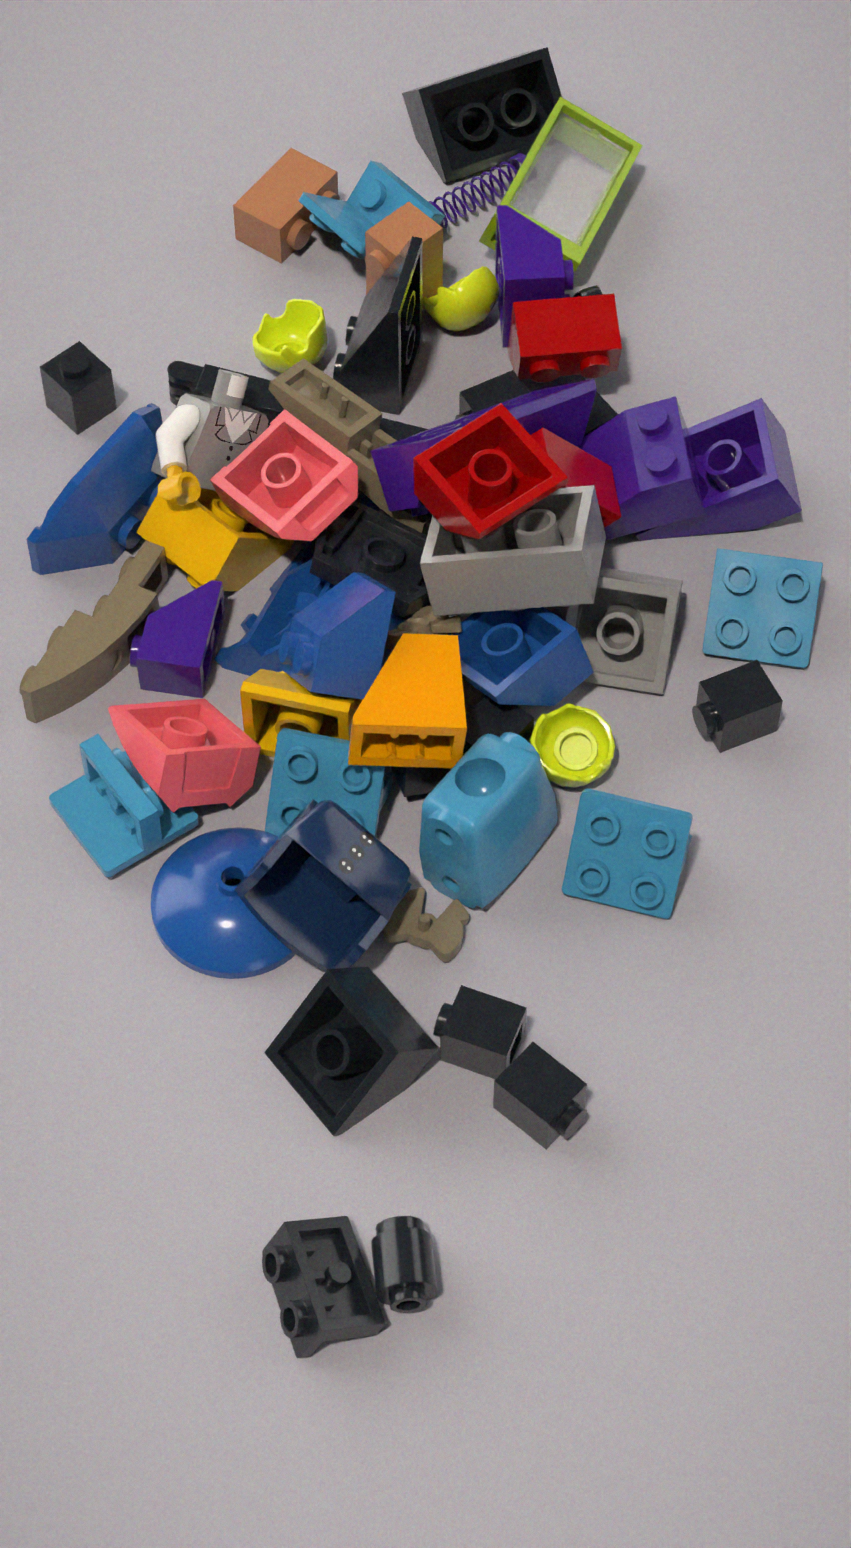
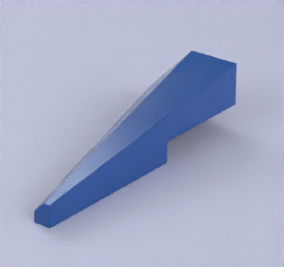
(289, 595)

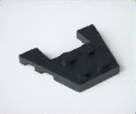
(377, 546)

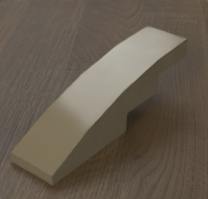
(343, 422)

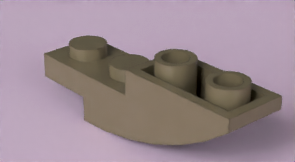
(98, 646)

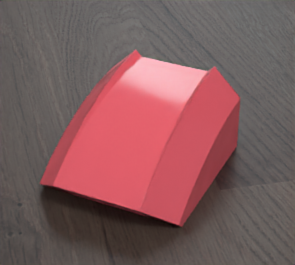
(289, 481)
(187, 751)

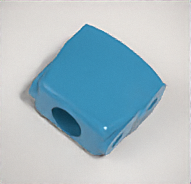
(494, 819)

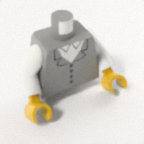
(204, 438)

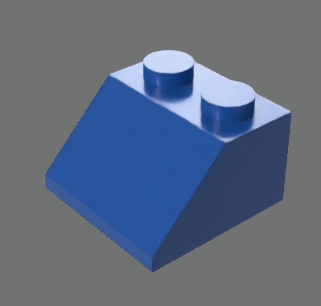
(340, 638)
(522, 656)

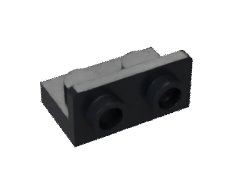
(320, 1283)

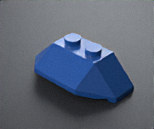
(102, 502)

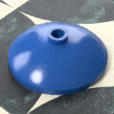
(205, 919)

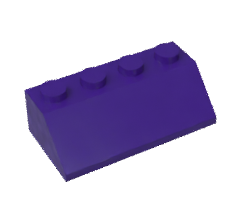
(558, 409)

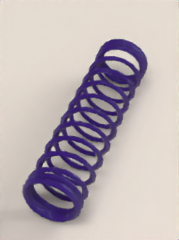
(515, 166)

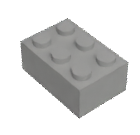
(531, 561)

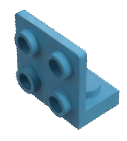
(373, 199)
(762, 608)

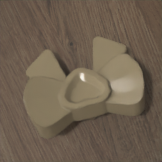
(424, 623)
(440, 935)

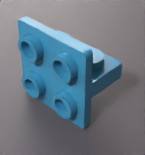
(318, 769)
(116, 810)
(627, 853)

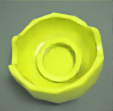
(464, 302)
(292, 336)
(573, 745)

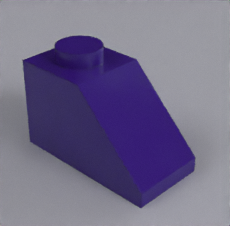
(180, 643)

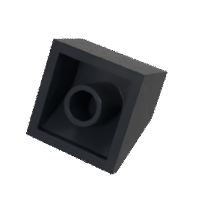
(350, 1048)

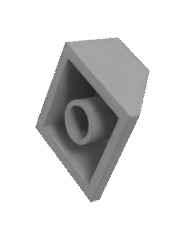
(629, 629)

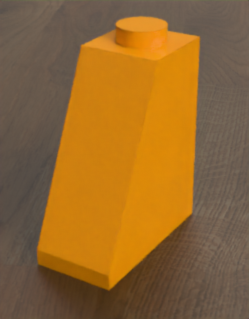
(413, 707)

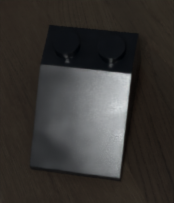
(386, 334)

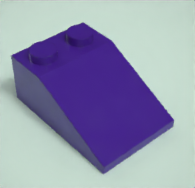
(649, 466)
(740, 472)

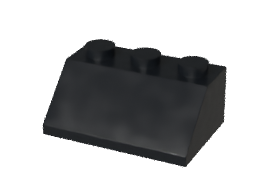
(483, 113)

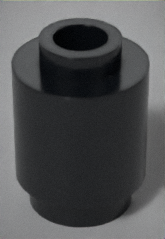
(403, 1264)

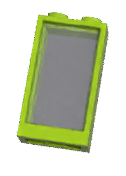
(569, 178)

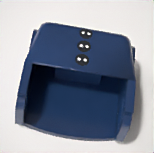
(325, 886)

